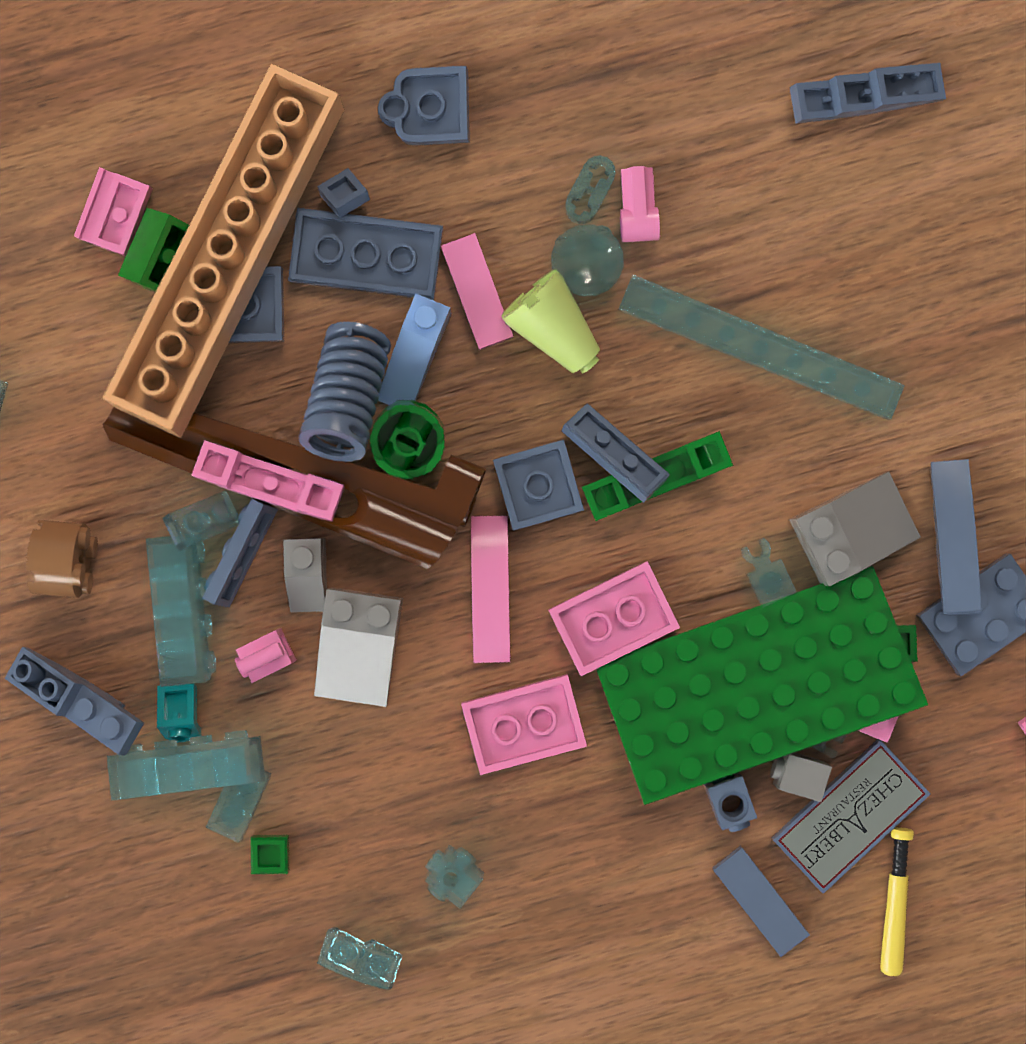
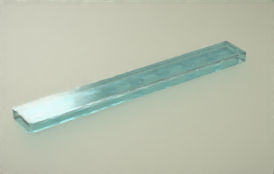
(761, 347)

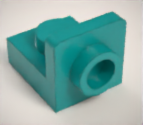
(177, 712)

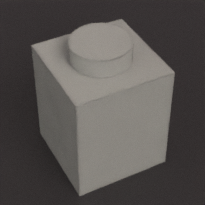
(801, 775)

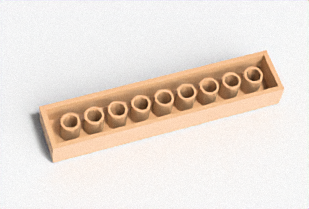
(225, 251)

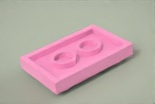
(614, 618)
(523, 724)

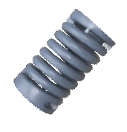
(345, 391)

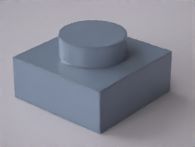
(343, 193)

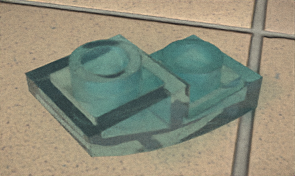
(359, 960)

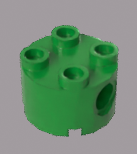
(407, 439)

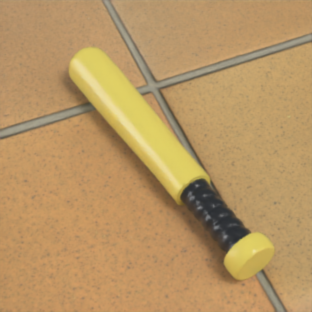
(895, 917)

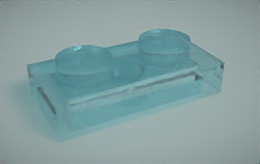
(201, 520)
(236, 808)

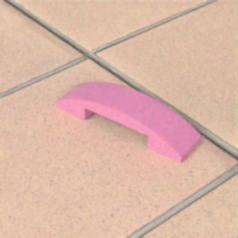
(268, 482)
(490, 589)

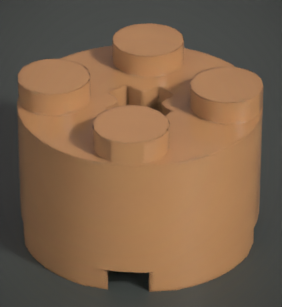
(61, 559)

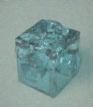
(457, 887)

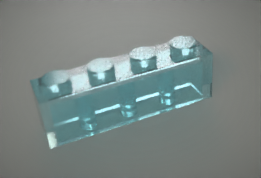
(179, 612)
(187, 767)

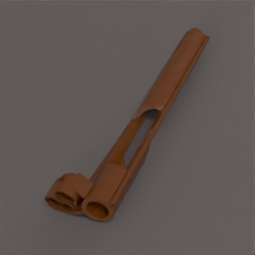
(391, 511)

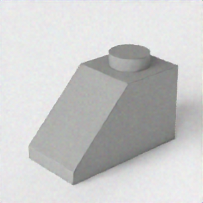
(305, 574)

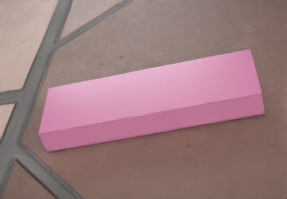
(476, 291)

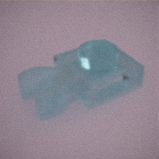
(769, 578)

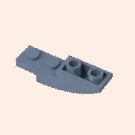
(75, 699)

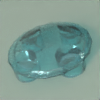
(588, 259)

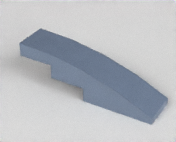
(867, 92)
(956, 537)

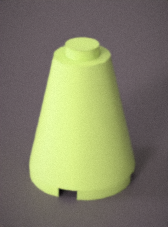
(554, 323)

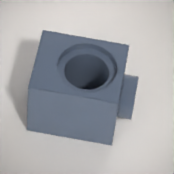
(726, 786)

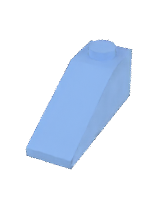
(414, 350)

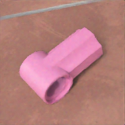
(639, 215)

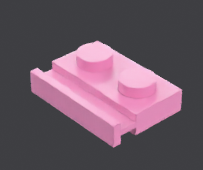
(113, 212)

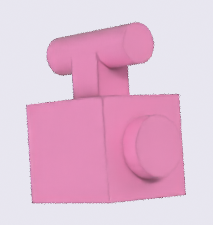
(264, 656)

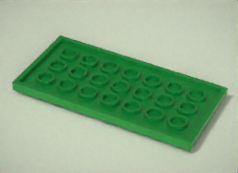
(760, 685)

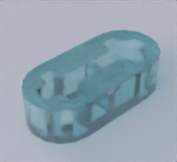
(597, 194)

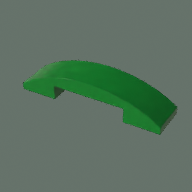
(683, 464)

